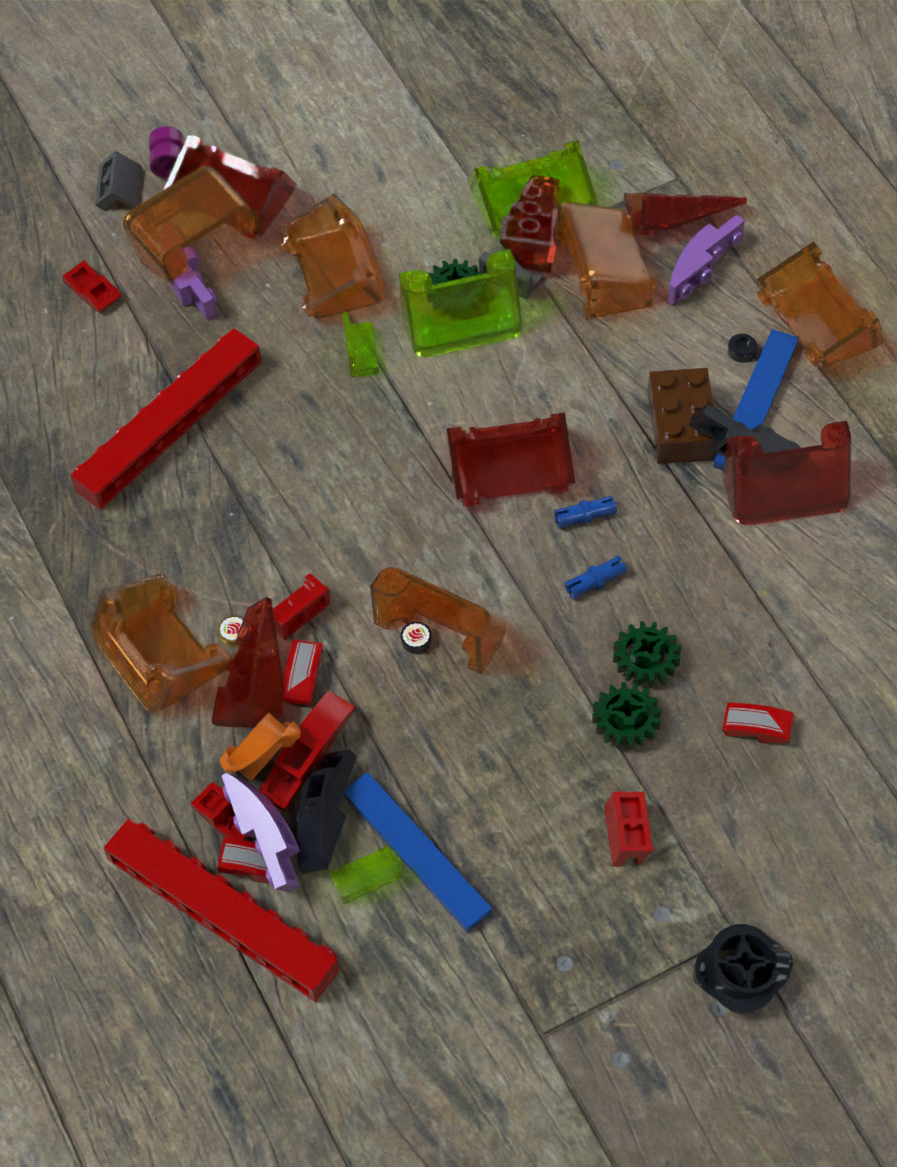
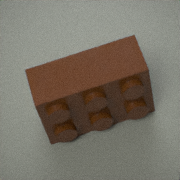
(672, 402)

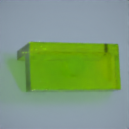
(360, 348)
(366, 874)

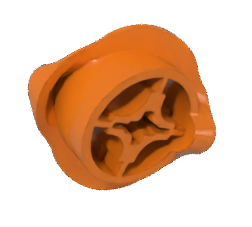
(259, 746)

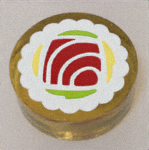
(229, 629)

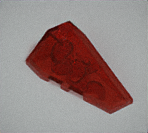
(663, 212)
(532, 225)
(255, 673)

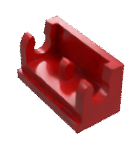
(301, 607)
(628, 827)

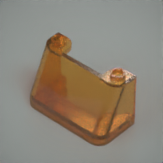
(181, 216)
(334, 259)
(605, 259)
(819, 309)
(401, 595)
(152, 644)

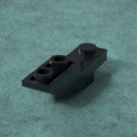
(720, 427)
(319, 811)

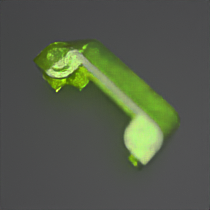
(502, 187)
(462, 310)

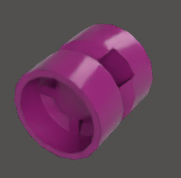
(164, 148)

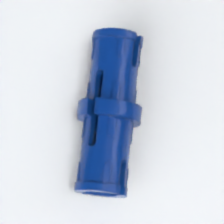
(585, 511)
(595, 577)

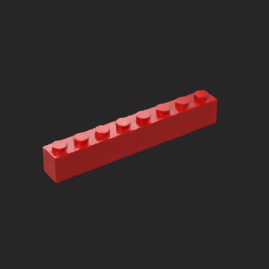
(166, 418)
(222, 909)

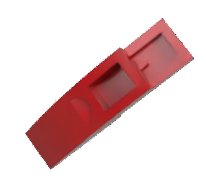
(316, 738)

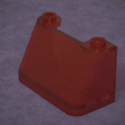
(262, 188)
(510, 459)
(788, 481)

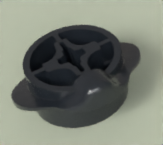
(753, 957)

